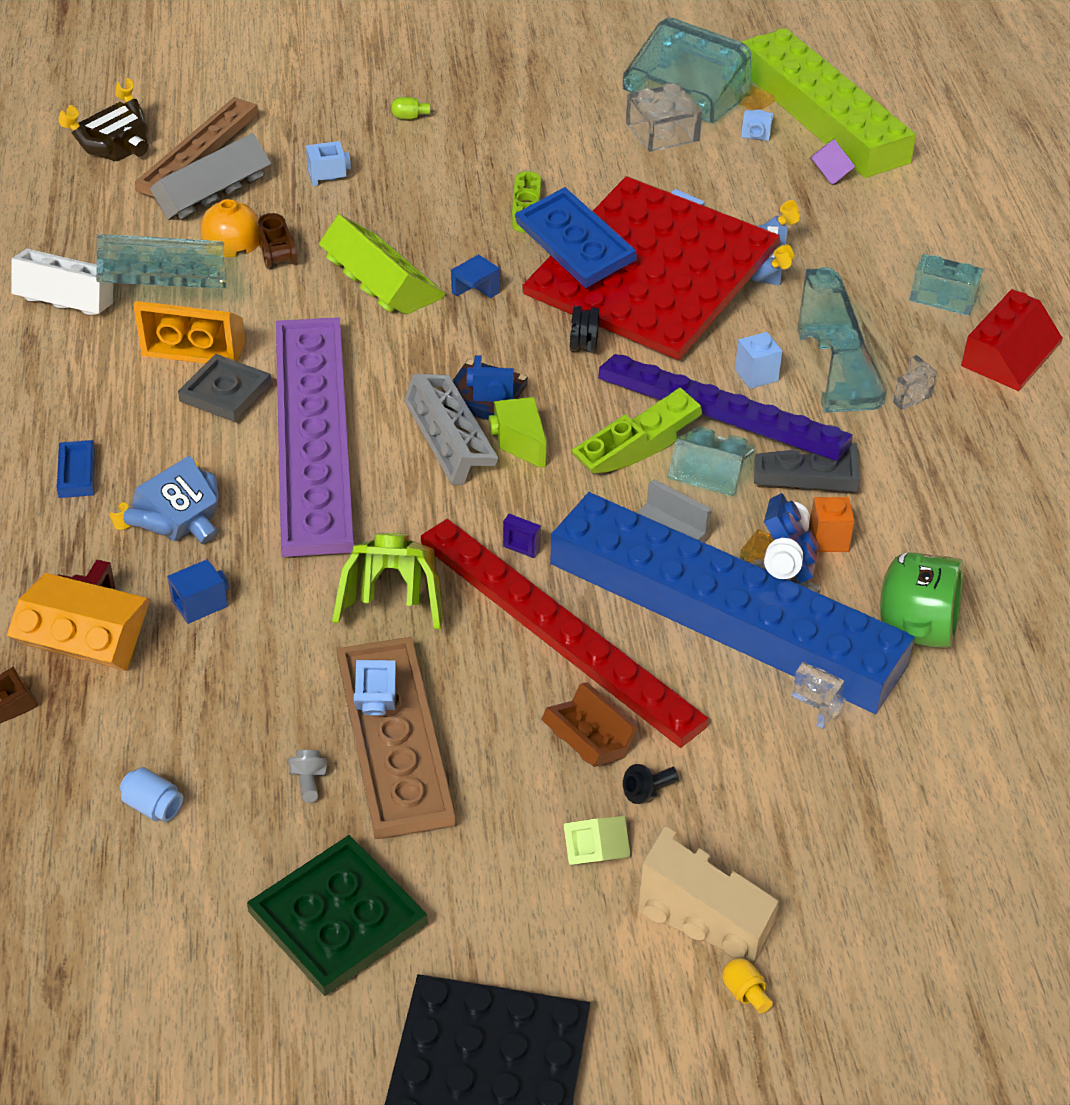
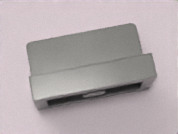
(677, 511)

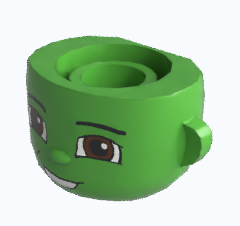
(923, 597)

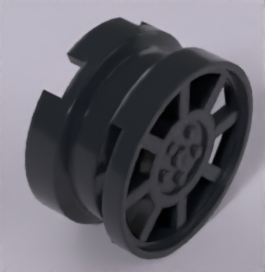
(584, 329)

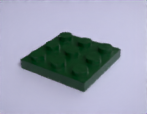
(337, 914)

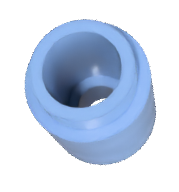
(151, 794)

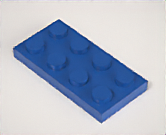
(575, 237)

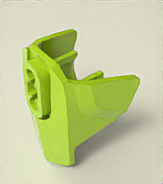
(383, 552)

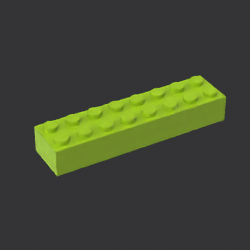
(829, 103)

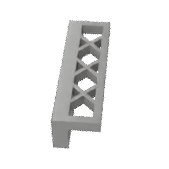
(439, 427)

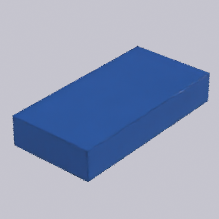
(76, 469)

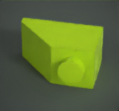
(519, 429)

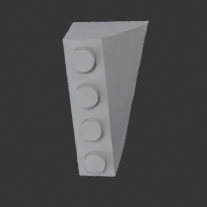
(210, 176)

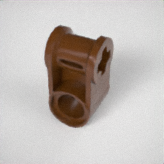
(275, 240)

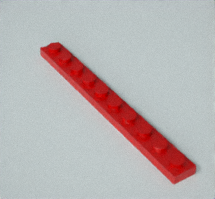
(566, 634)

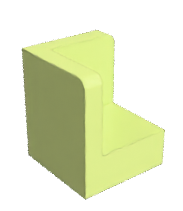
(596, 840)

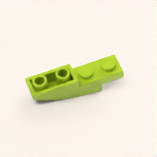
(638, 438)

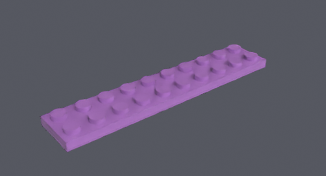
(312, 439)

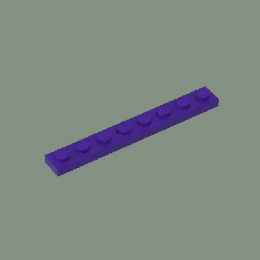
(729, 407)

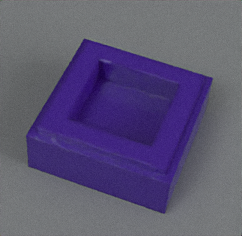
(521, 535)

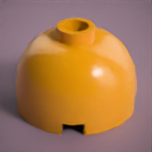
(233, 224)

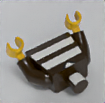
(113, 131)

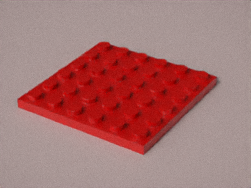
(683, 274)

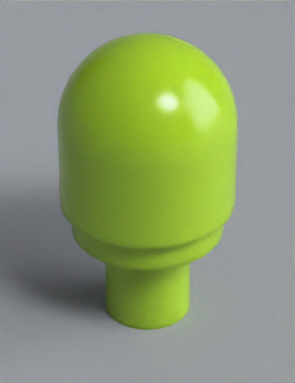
(408, 108)

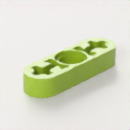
(532, 194)

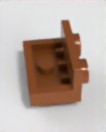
(592, 726)

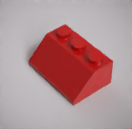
(1012, 341)

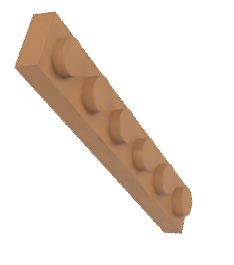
(201, 142)

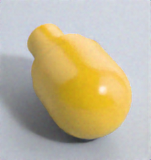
(746, 984)

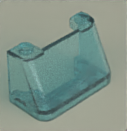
(700, 61)
(833, 320)

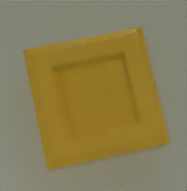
(757, 99)

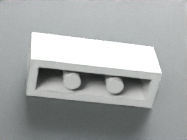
(60, 282)

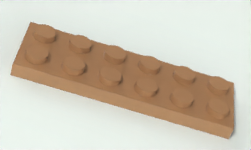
(398, 749)

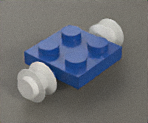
(793, 545)

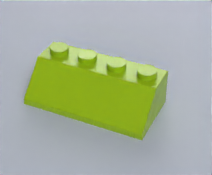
(378, 267)

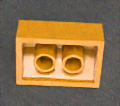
(188, 332)
(79, 620)

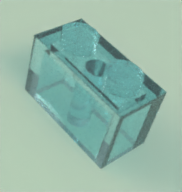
(946, 284)

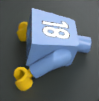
(782, 257)
(174, 503)

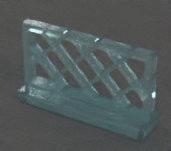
(160, 261)

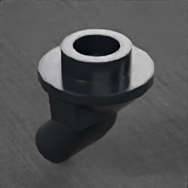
(641, 784)

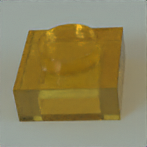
(756, 546)

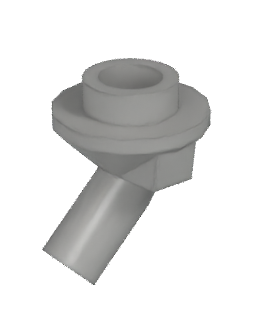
(307, 765)

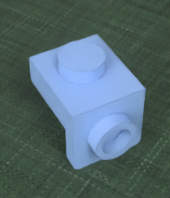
(375, 686)

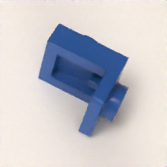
(489, 382)

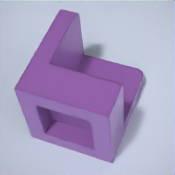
(832, 161)

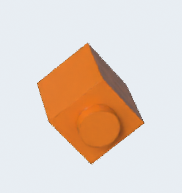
(832, 523)

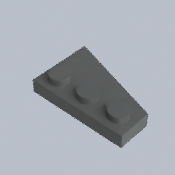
(808, 470)

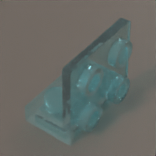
(709, 460)

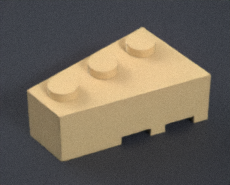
(704, 901)

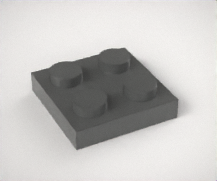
(224, 387)

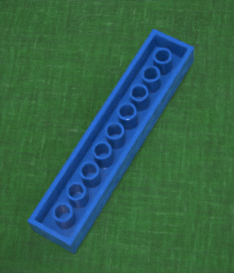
(730, 599)

